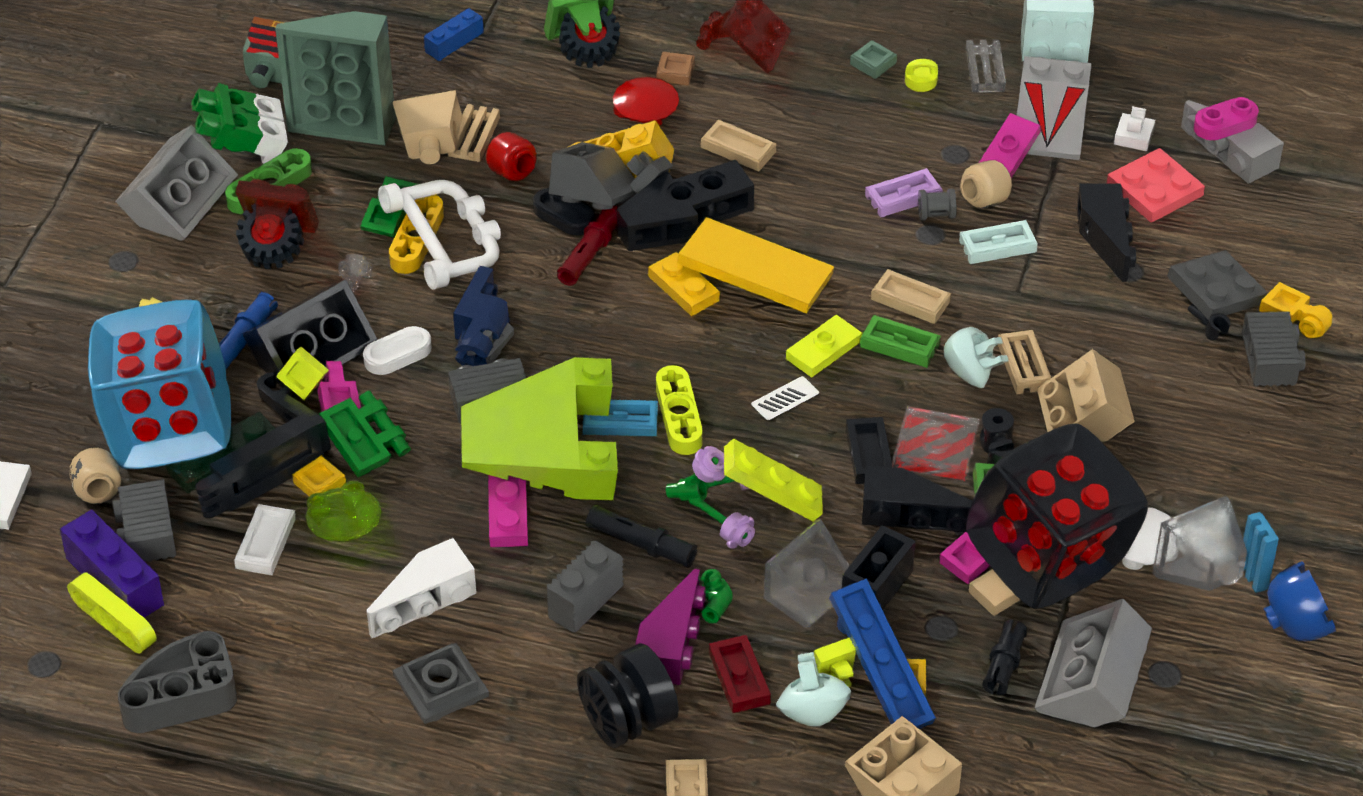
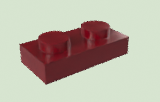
(739, 674)

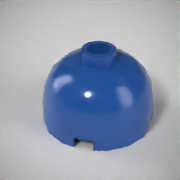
(1297, 605)

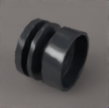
(627, 695)

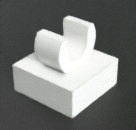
(1135, 130)

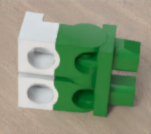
(241, 121)

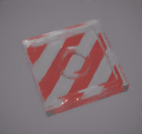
(936, 443)

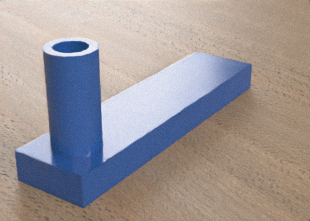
(880, 654)

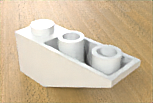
(424, 586)

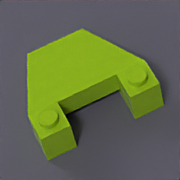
(533, 431)

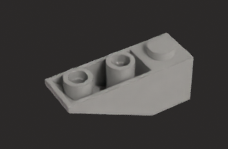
(1247, 153)

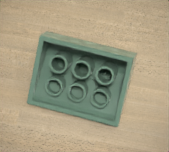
(337, 76)

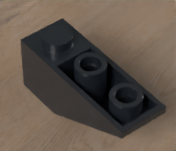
(1104, 226)
(909, 501)

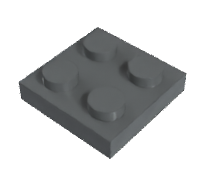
(1217, 284)

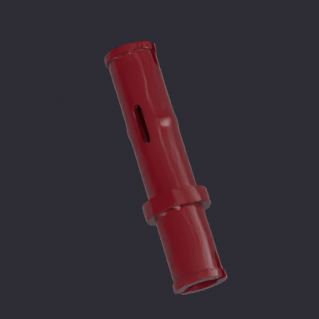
(596, 236)

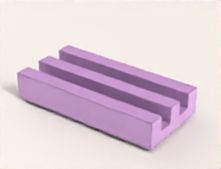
(907, 194)

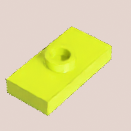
(823, 346)

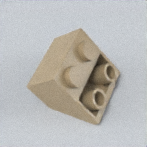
(1087, 394)
(904, 764)

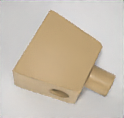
(429, 125)

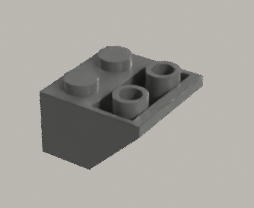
(590, 175)

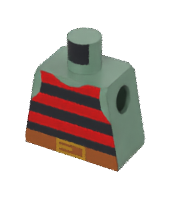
(261, 53)

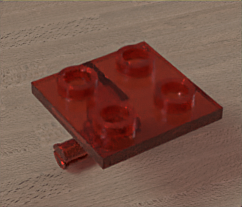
(751, 27)

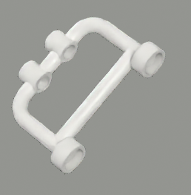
(439, 271)

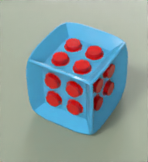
(159, 384)

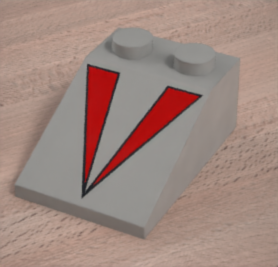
(1056, 99)

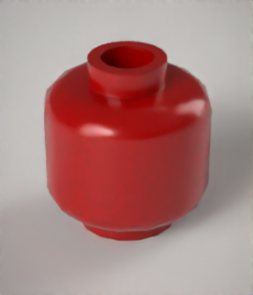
(511, 156)

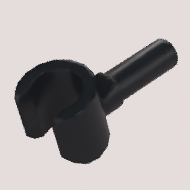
(1217, 323)

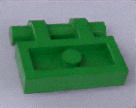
(355, 437)

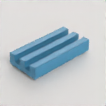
(621, 423)
(1260, 551)

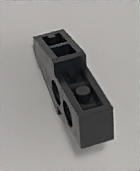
(673, 209)

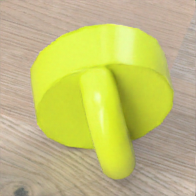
(921, 75)

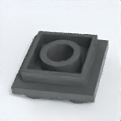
(436, 699)

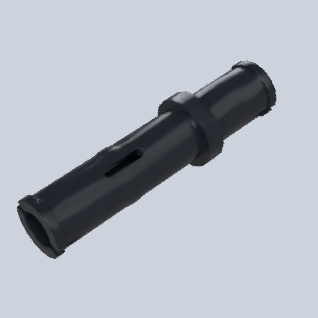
(655, 541)

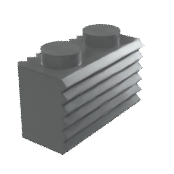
(1272, 348)
(475, 382)
(145, 520)
(584, 586)

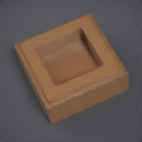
(676, 68)

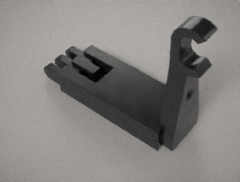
(267, 459)

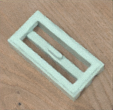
(998, 246)

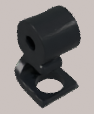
(997, 434)

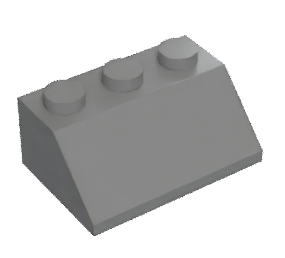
(177, 186)
(1095, 665)

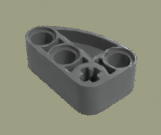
(179, 684)

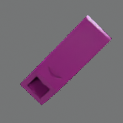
(673, 624)

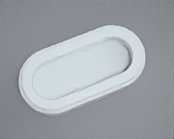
(397, 350)

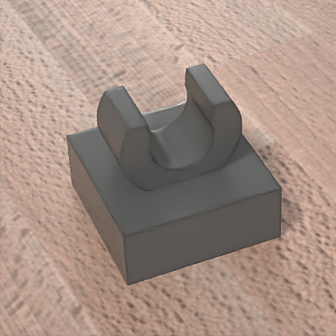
(647, 170)

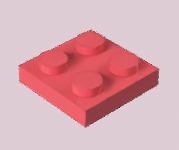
(1156, 185)

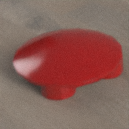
(645, 100)

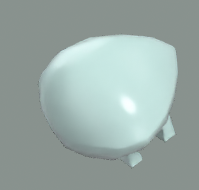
(971, 355)
(814, 696)

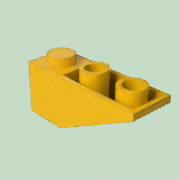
(635, 140)

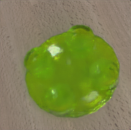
(343, 512)

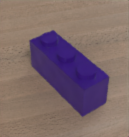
(101, 553)

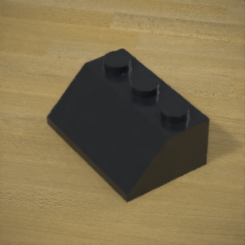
(324, 324)

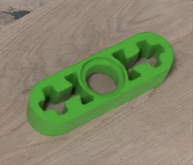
(288, 168)

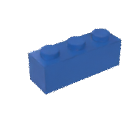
(453, 34)

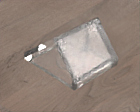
(805, 575)

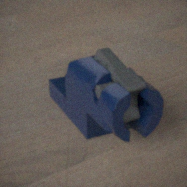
(481, 321)

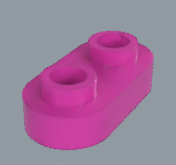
(1226, 118)

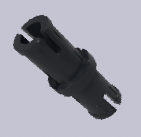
(1005, 657)

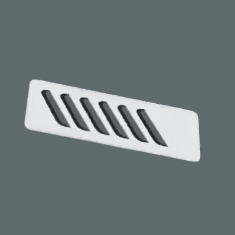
(785, 398)

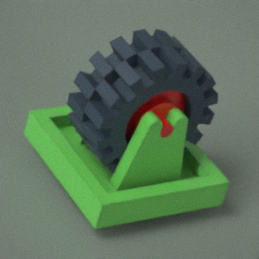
(583, 29)

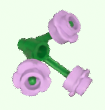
(709, 472)

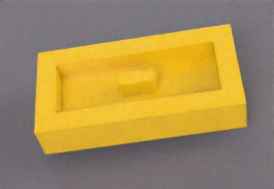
(683, 285)

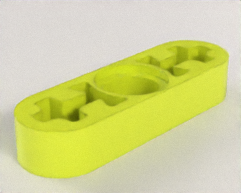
(672, 421)
(112, 613)

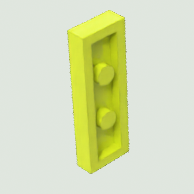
(773, 480)

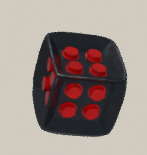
(1056, 515)

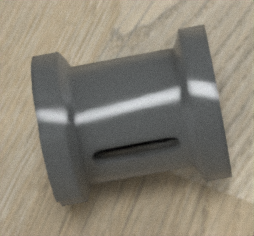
(937, 204)

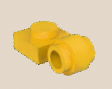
(1313, 319)

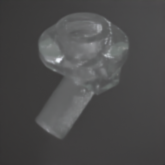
(354, 269)

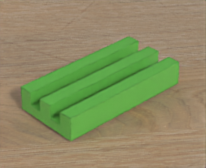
(899, 344)

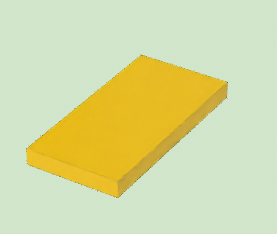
(755, 265)

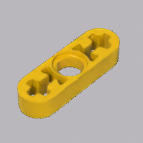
(411, 262)

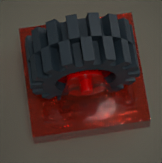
(273, 221)

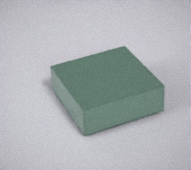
(873, 59)

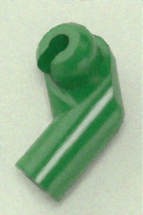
(717, 594)

